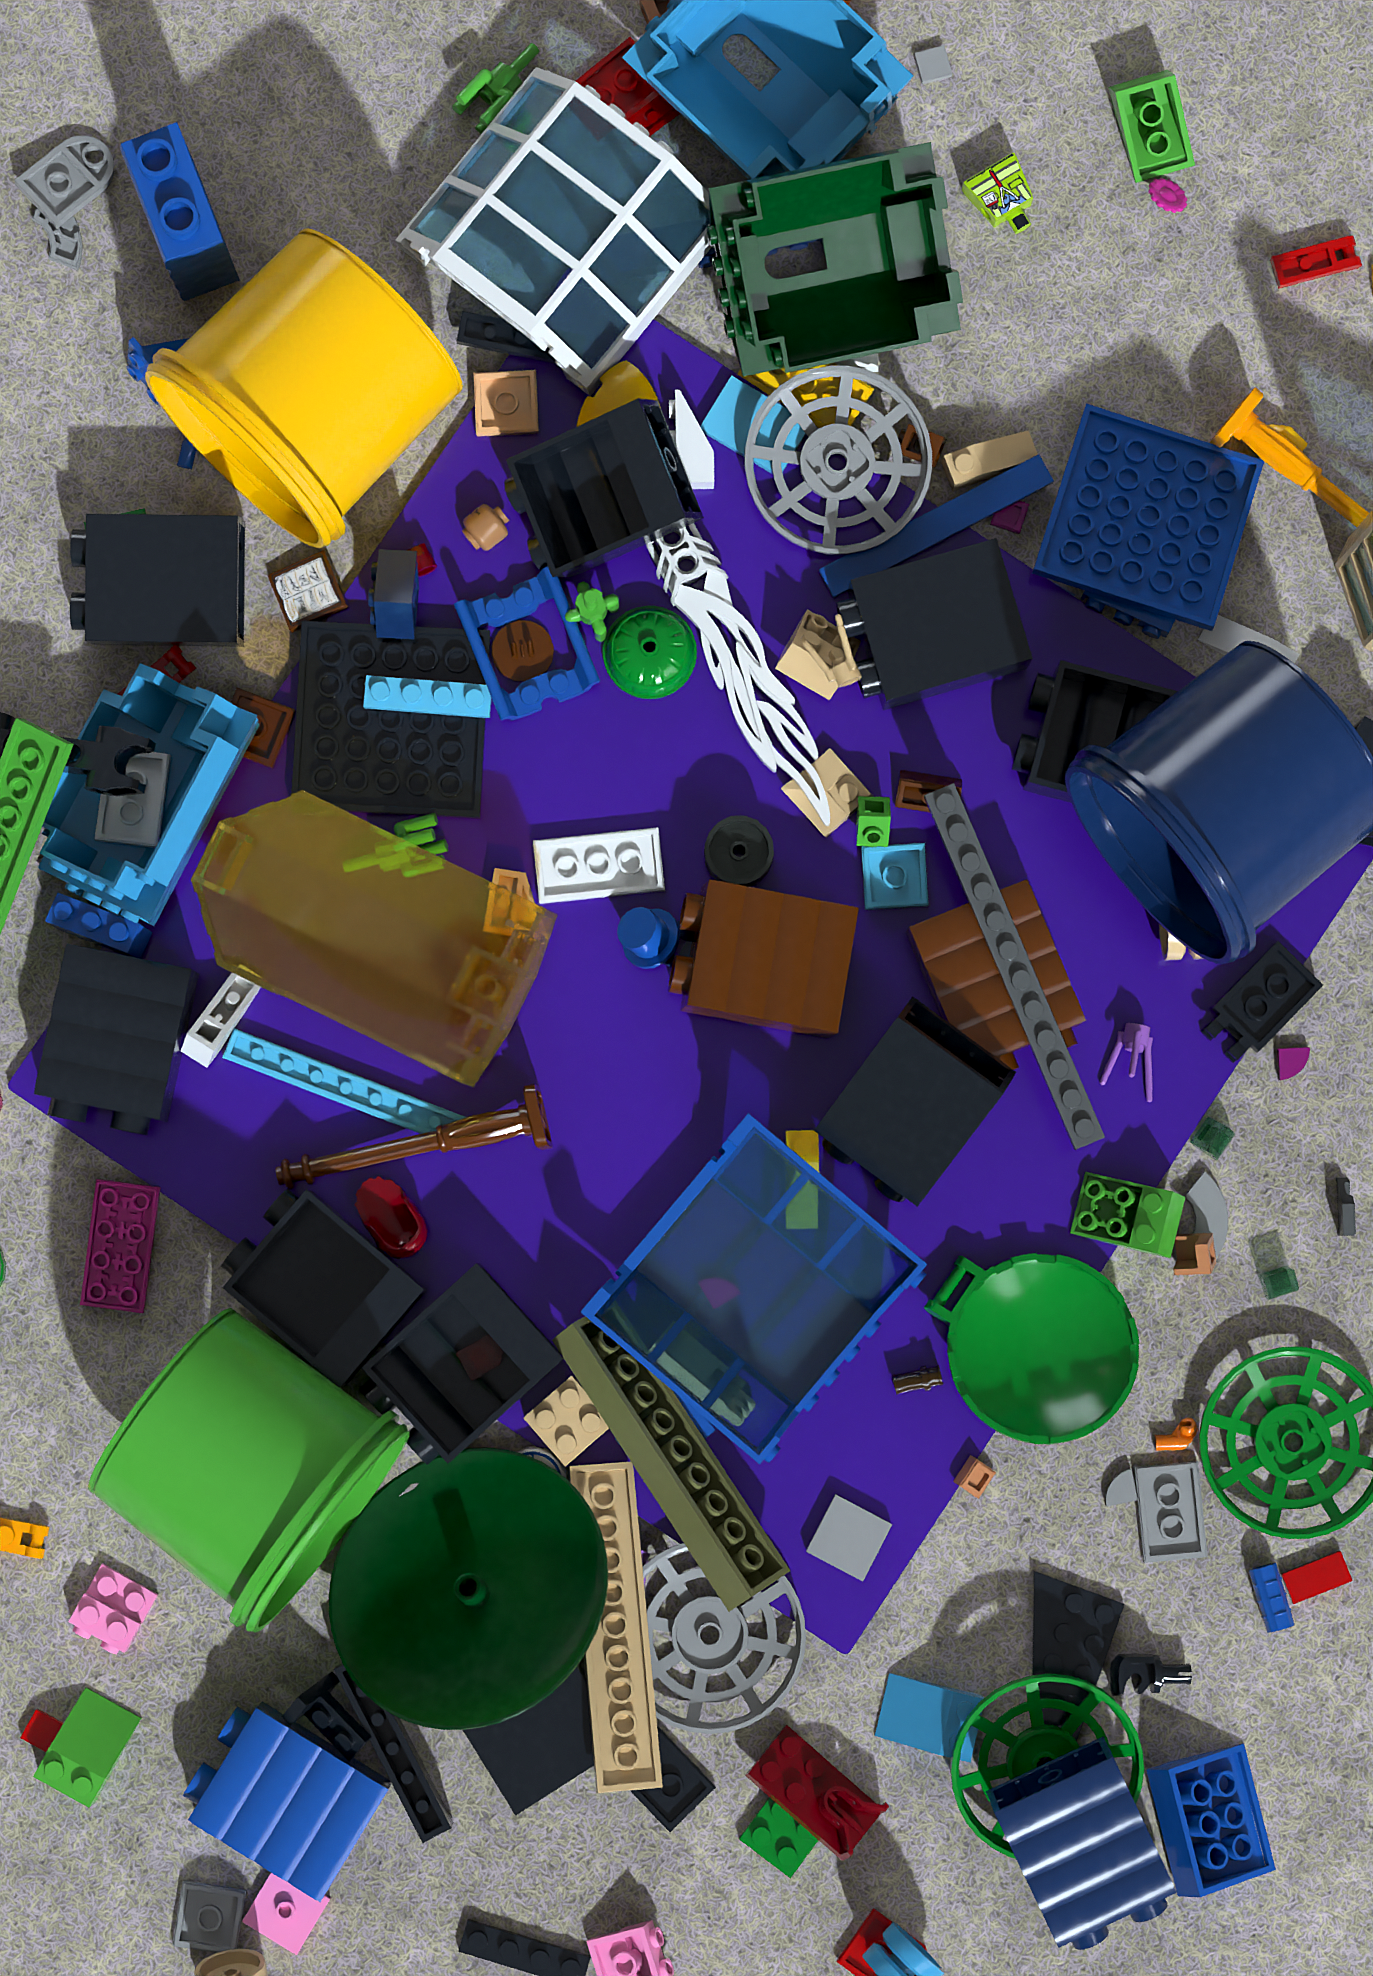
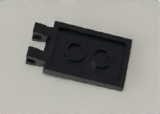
(1262, 1001)

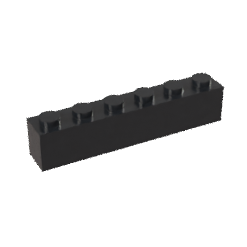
(399, 1761)

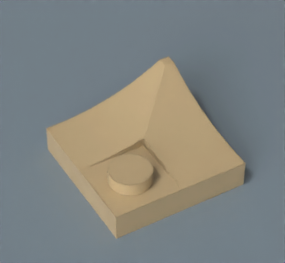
(840, 788)

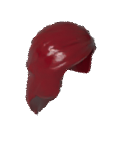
(391, 1217)

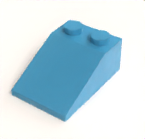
(926, 1716)

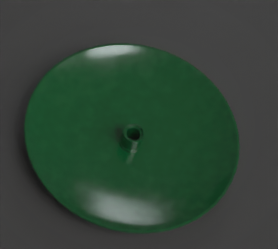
(406, 1575)

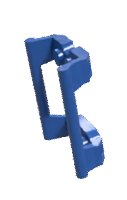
(523, 602)

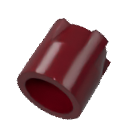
(426, 562)

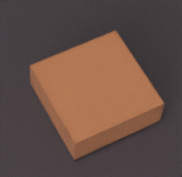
(974, 1476)

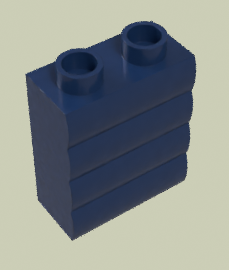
(1082, 1845)

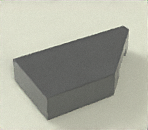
(1345, 1208)

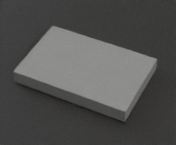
(1170, 1511)

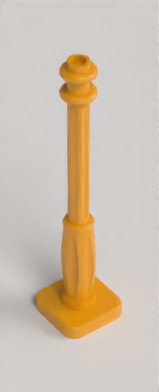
(1285, 457)

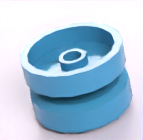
(907, 1956)

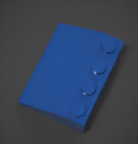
(1210, 1822)

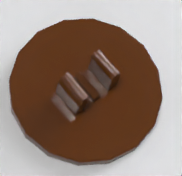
(522, 650)

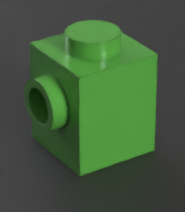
(873, 821)

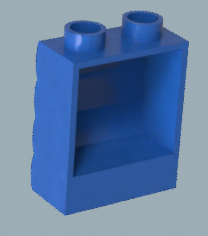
(179, 212)
(285, 1799)

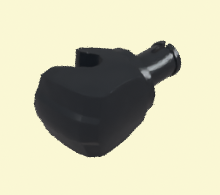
(1149, 1671)

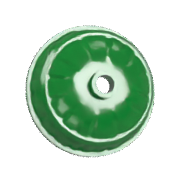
(652, 673)

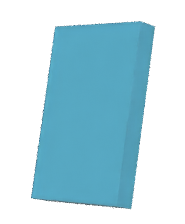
(733, 415)

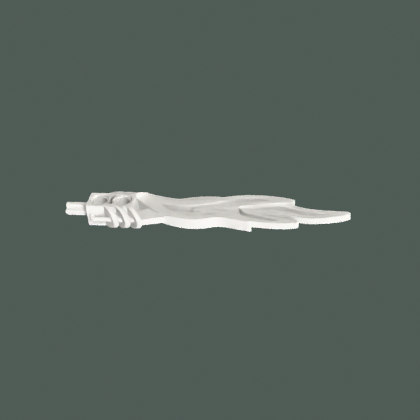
(717, 601)

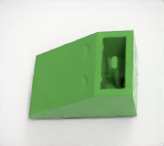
(1128, 1214)

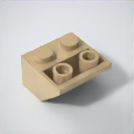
(800, 665)

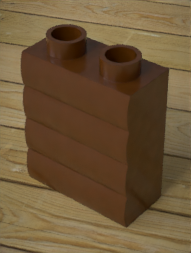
(764, 958)
(968, 983)

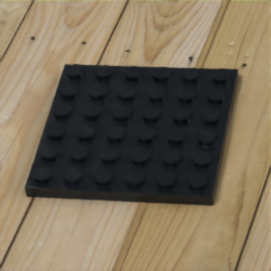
(385, 757)

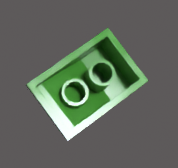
(1152, 125)
(87, 1747)

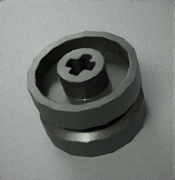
(733, 834)

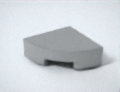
(1121, 1489)

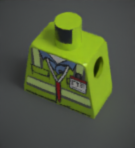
(1001, 193)

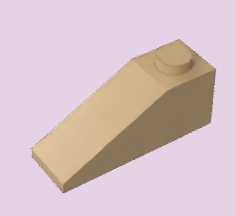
(987, 459)

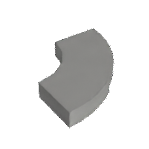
(64, 242)
(1209, 1209)

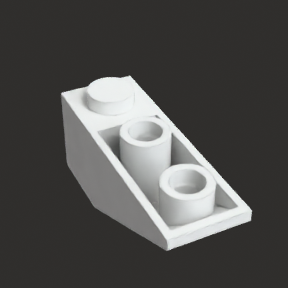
(691, 444)

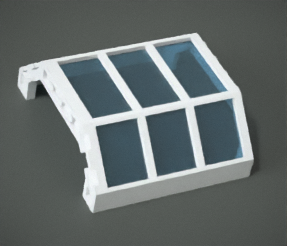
(566, 224)

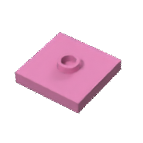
(284, 1913)

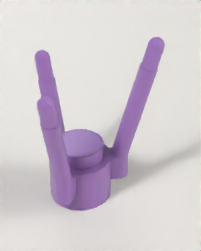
(1136, 1040)

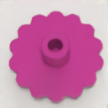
(1167, 195)

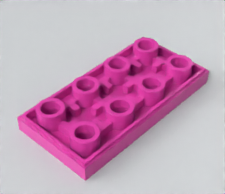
(120, 1245)

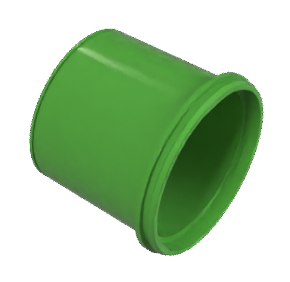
(246, 1466)

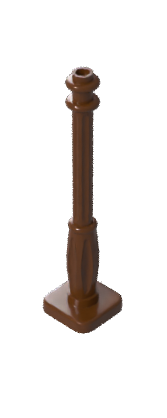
(461, 1134)

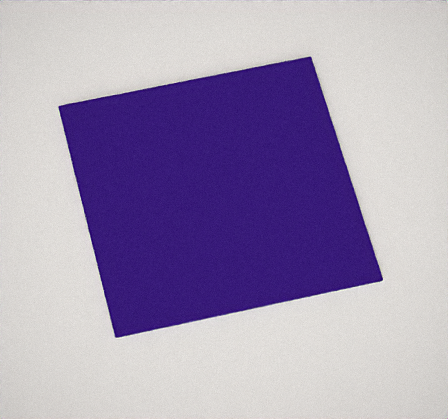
(655, 1091)

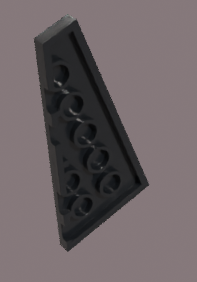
(1069, 1639)

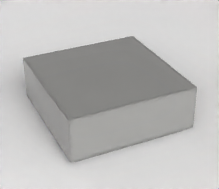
(933, 64)

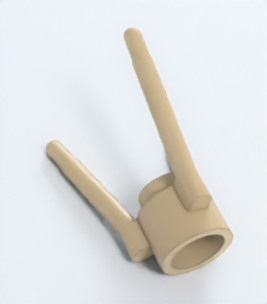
(844, 668)

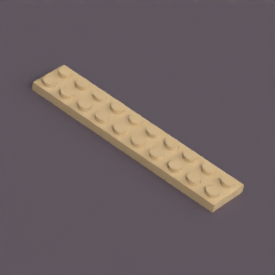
(619, 1655)

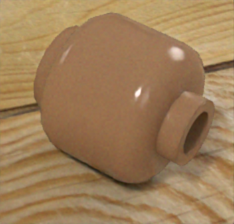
(485, 527)

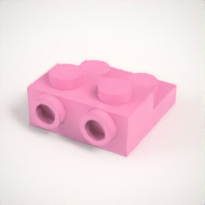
(112, 1609)
(630, 1952)

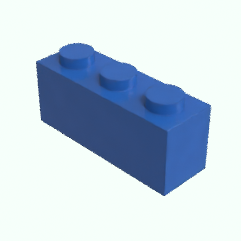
(98, 926)

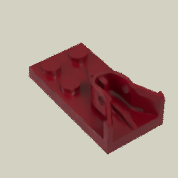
(814, 1793)

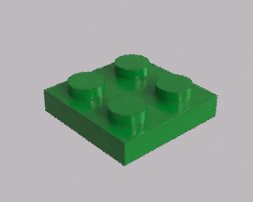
(778, 1838)

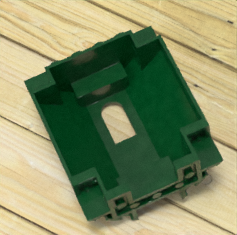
(882, 251)

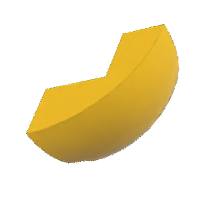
(619, 386)

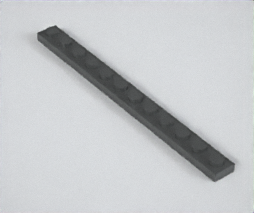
(1014, 966)

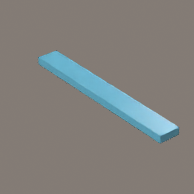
(336, 1083)

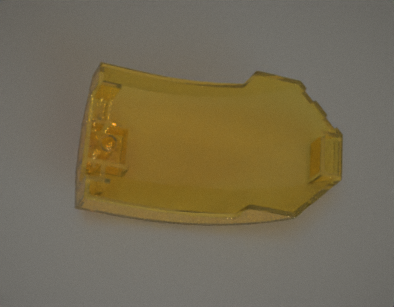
(371, 931)

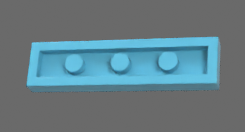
(427, 696)

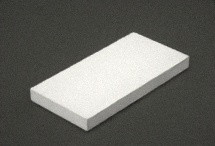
(598, 865)

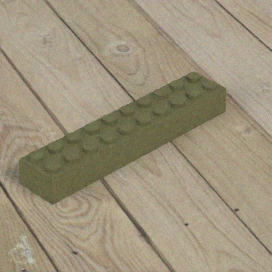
(674, 1464)

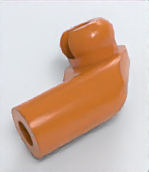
(1180, 1437)

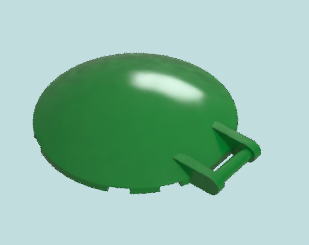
(1039, 1346)

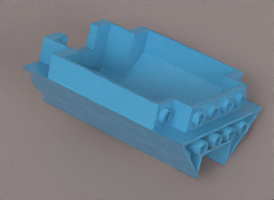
(812, 112)
(205, 747)

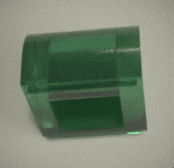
(1212, 1138)
(1278, 1282)

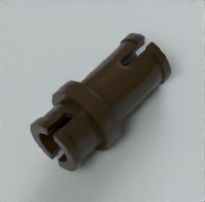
(918, 1379)

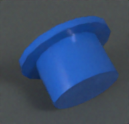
(648, 936)

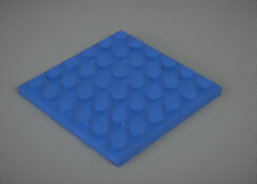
(1148, 517)

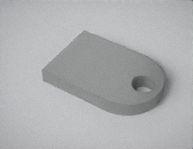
(65, 180)

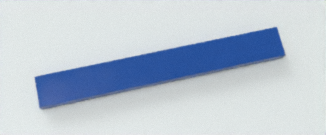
(940, 524)

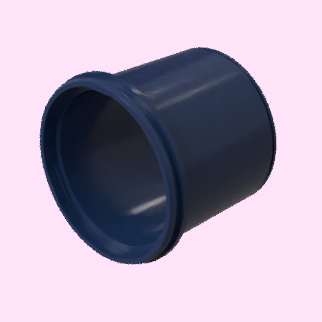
(1227, 799)

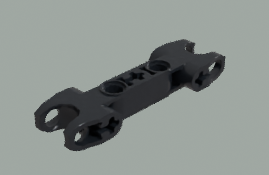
(100, 760)

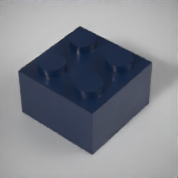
(394, 594)

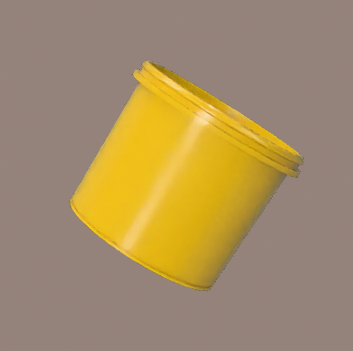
(306, 385)

